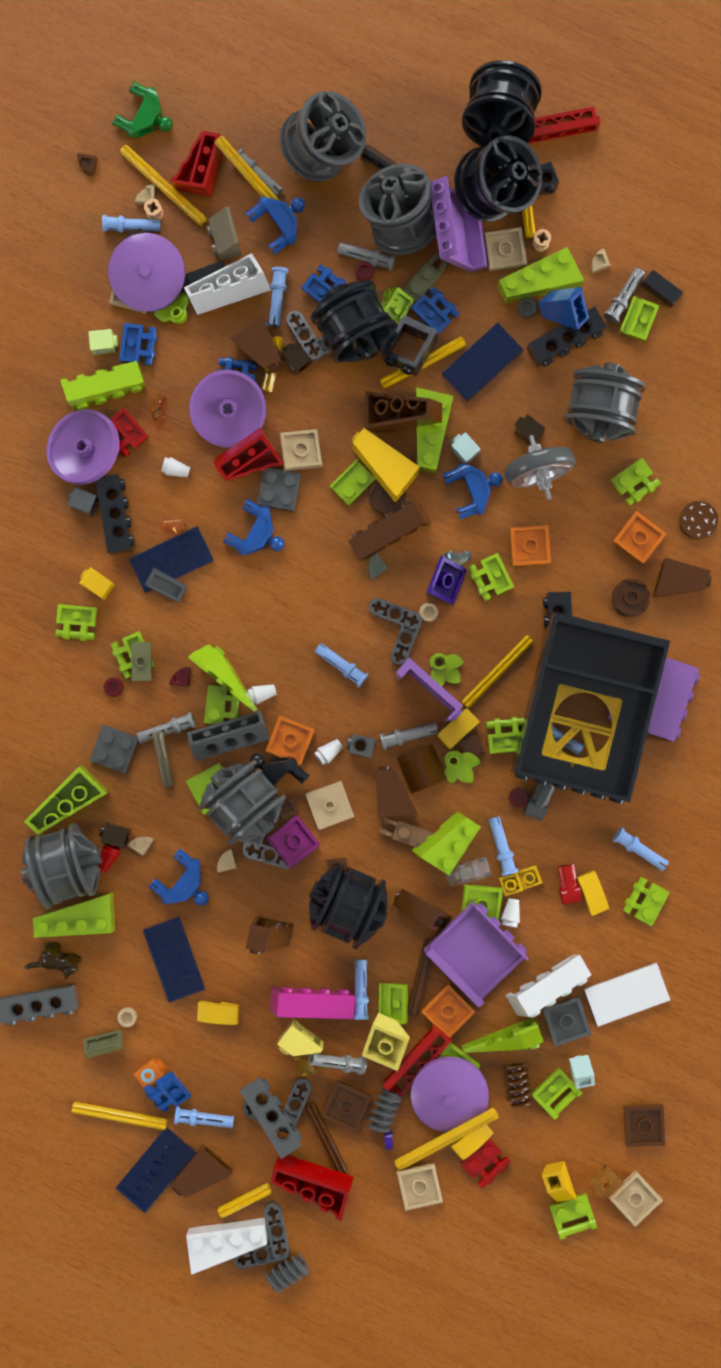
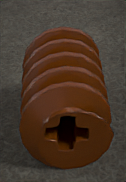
(518, 1084)

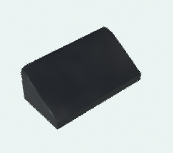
(376, 157)
(662, 288)

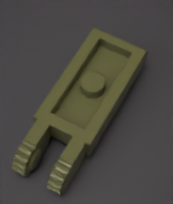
(425, 278)

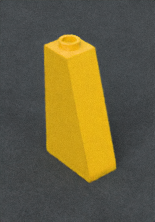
(385, 463)

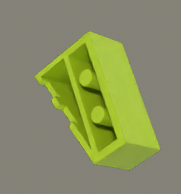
(448, 843)

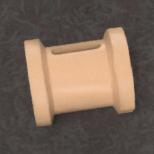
(149, 206)
(544, 234)

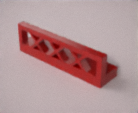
(565, 129)
(424, 1043)

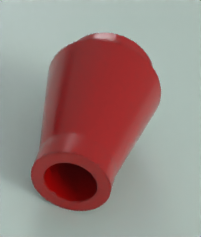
(109, 856)

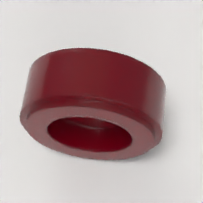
(364, 271)
(113, 687)
(518, 797)

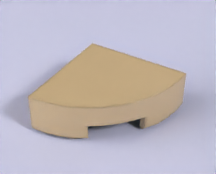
(146, 194)
(600, 262)
(141, 844)
(226, 861)

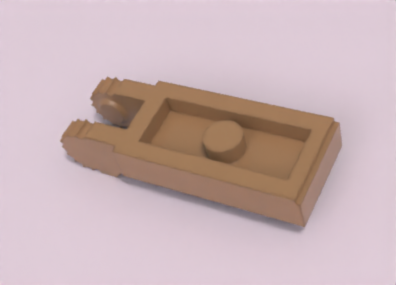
(405, 832)

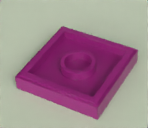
(293, 842)

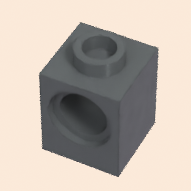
(82, 501)
(367, 752)

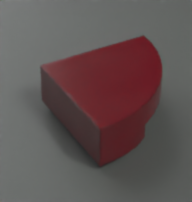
(181, 677)

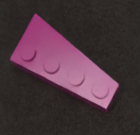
(312, 1003)

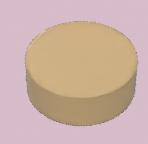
(428, 612)
(127, 1017)

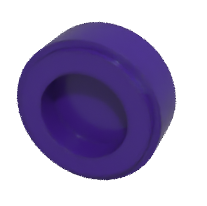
(388, 1140)

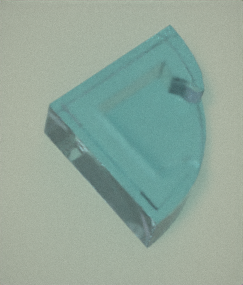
(458, 558)
(376, 566)

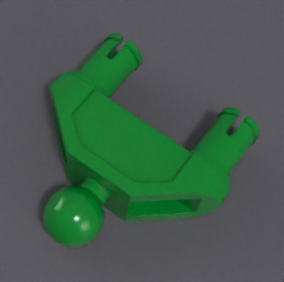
(148, 115)

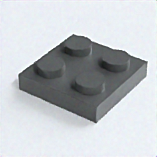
(279, 489)
(114, 749)
(566, 1021)

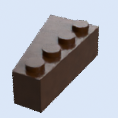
(398, 412)
(388, 530)
(268, 935)

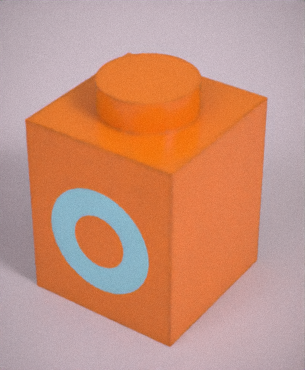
(150, 1072)

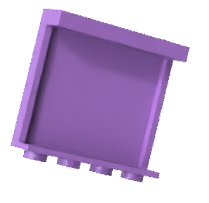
(457, 232)
(432, 686)
(672, 699)
(475, 952)

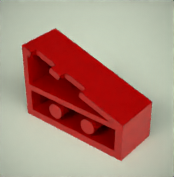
(201, 166)
(248, 456)

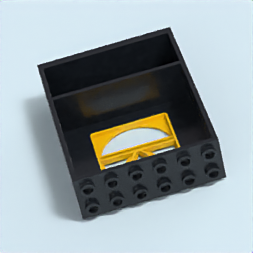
(618, 669)

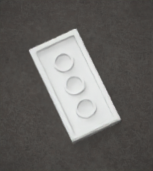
(627, 994)

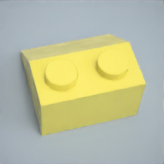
(299, 1040)
(386, 1042)

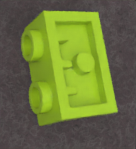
(396, 303)

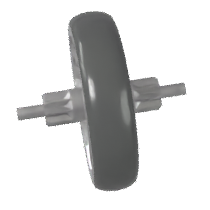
(540, 467)

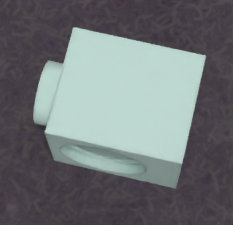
(464, 448)
(582, 1071)

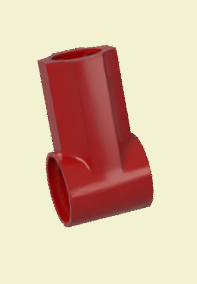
(569, 890)

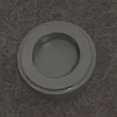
(527, 307)

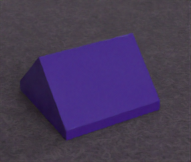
(446, 580)

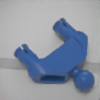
(282, 216)
(477, 486)
(260, 533)
(185, 886)

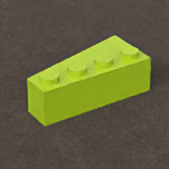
(430, 437)
(72, 795)
(82, 918)

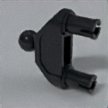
(278, 767)

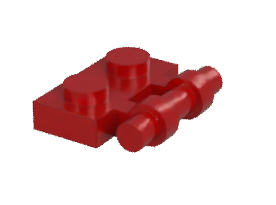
(130, 430)
(481, 1158)

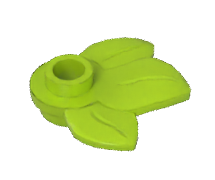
(168, 313)
(448, 670)
(462, 768)

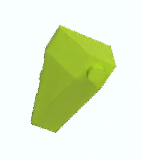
(219, 667)
(515, 1037)

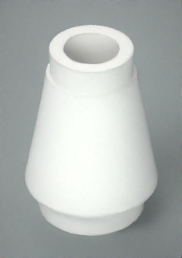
(175, 468)
(261, 693)
(327, 752)
(511, 913)

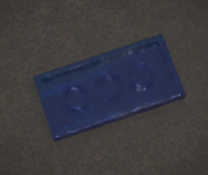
(482, 362)
(173, 557)
(174, 959)
(155, 1169)

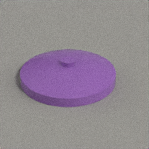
(146, 272)
(227, 407)
(82, 447)
(448, 1093)

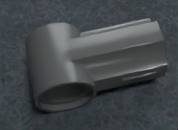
(538, 804)

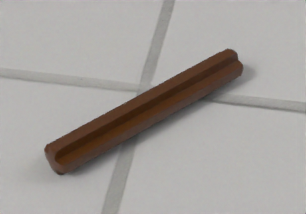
(419, 982)
(326, 1138)

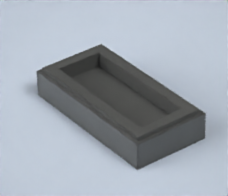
(165, 585)

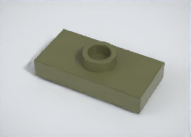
(141, 661)
(103, 1044)

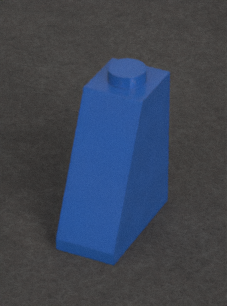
(565, 307)

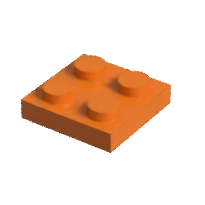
(639, 537)
(530, 546)
(290, 739)
(448, 1010)

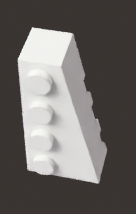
(228, 285)
(549, 987)
(224, 1241)

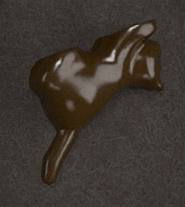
(54, 958)

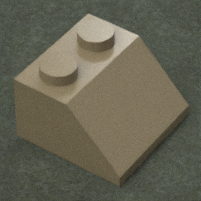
(224, 235)

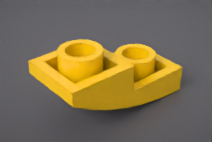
(458, 729)
(521, 880)
(592, 892)
(216, 1013)
(470, 1143)

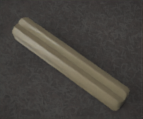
(162, 758)

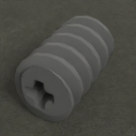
(385, 1111)
(288, 1274)

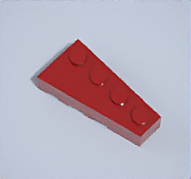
(314, 1183)

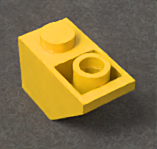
(96, 583)
(558, 1182)

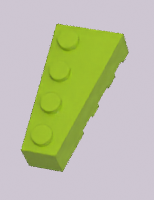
(548, 274)
(103, 385)

